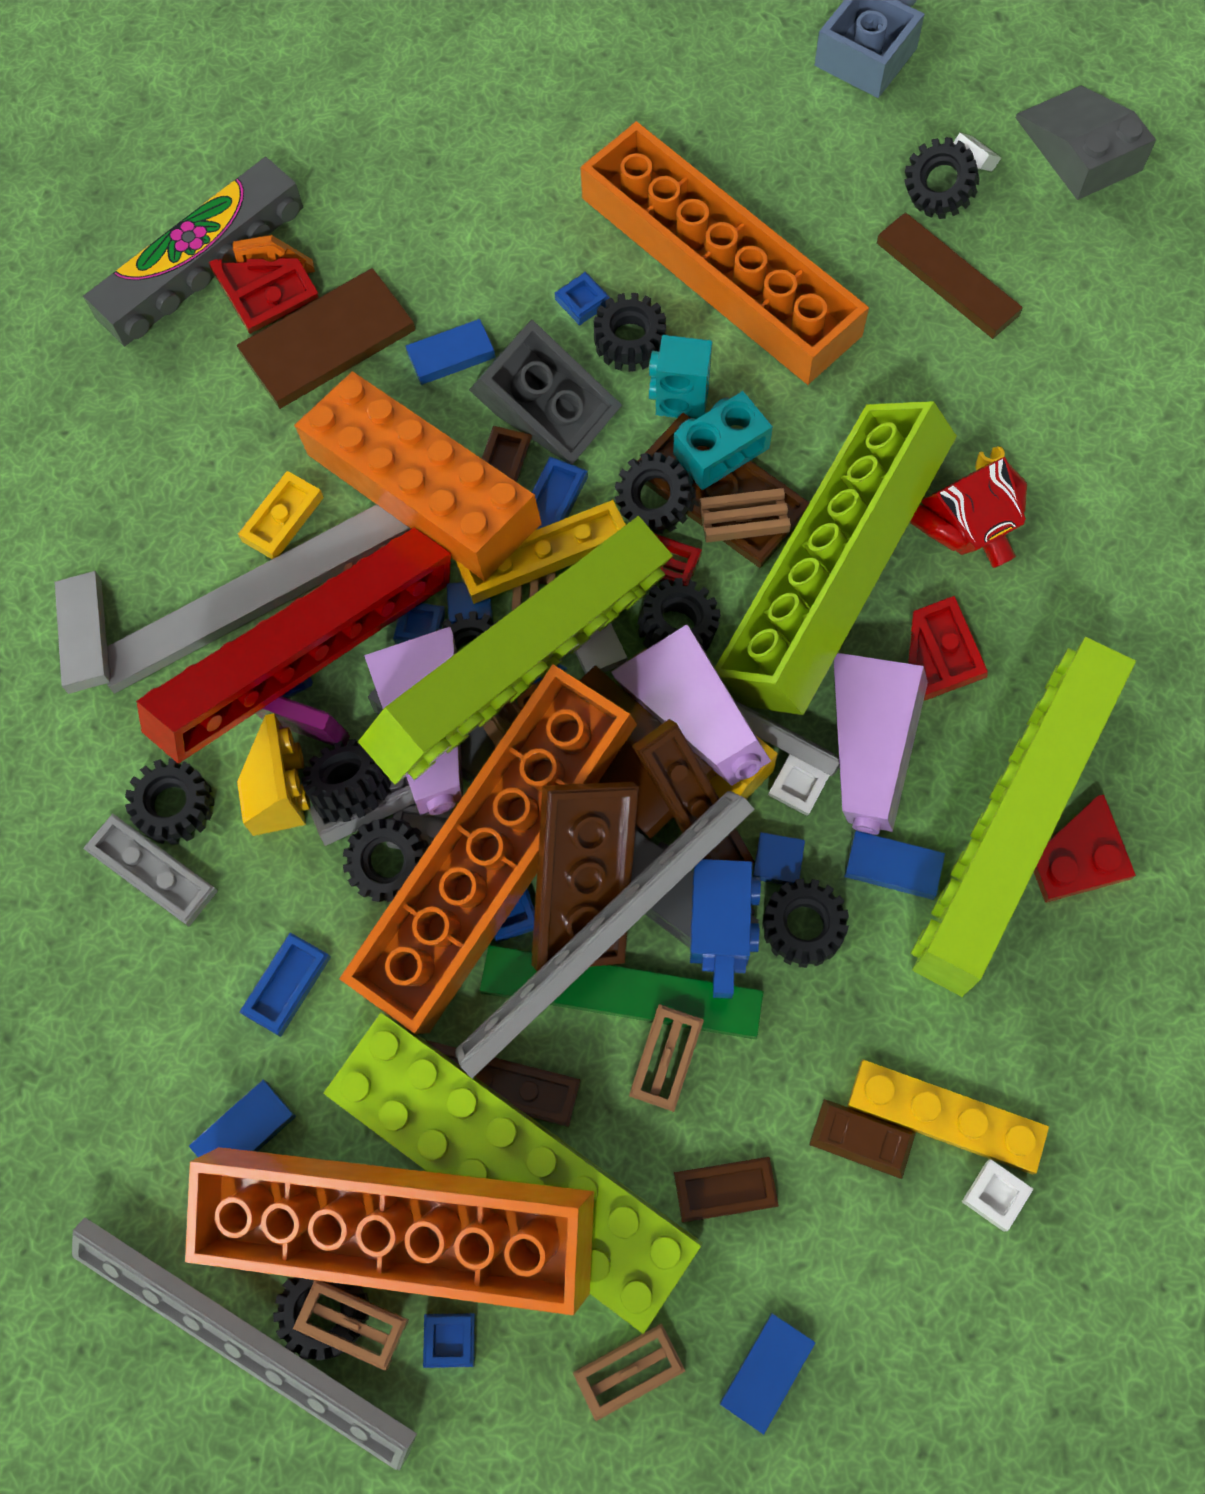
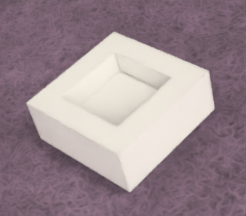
(984, 157)
(798, 785)
(997, 1195)

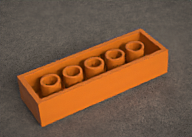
(419, 474)

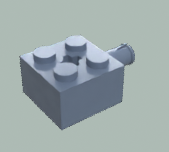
(869, 42)

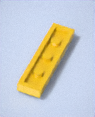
(548, 551)
(948, 1117)

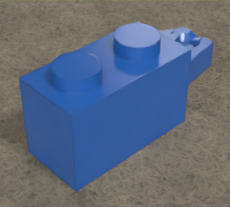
(722, 920)

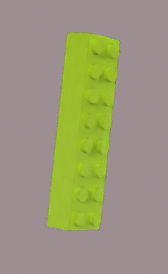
(835, 556)
(514, 653)
(1020, 817)
(467, 1129)

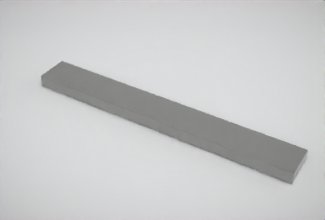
(249, 596)
(601, 932)
(243, 1344)

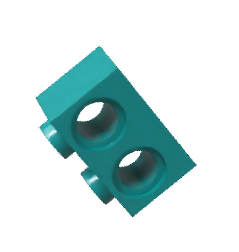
(680, 376)
(728, 446)

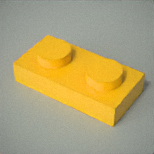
(281, 515)

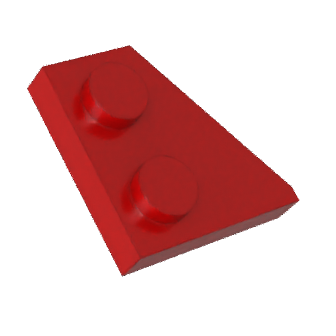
(264, 289)
(944, 648)
(1084, 855)

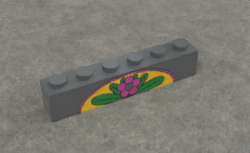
(179, 260)

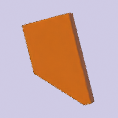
(269, 249)

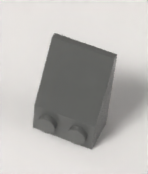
(1088, 139)
(546, 394)

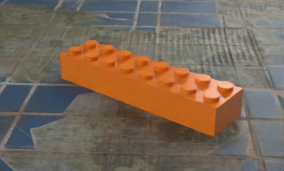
(723, 252)
(484, 853)
(392, 1229)

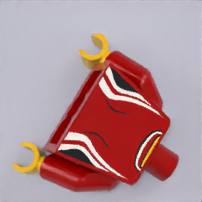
(977, 509)

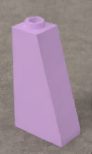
(395, 672)
(682, 685)
(876, 733)

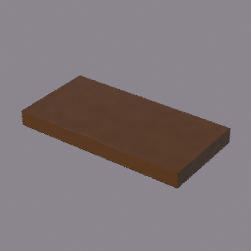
(326, 338)
(742, 480)
(626, 766)
(582, 862)

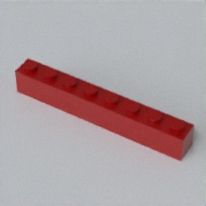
(292, 645)

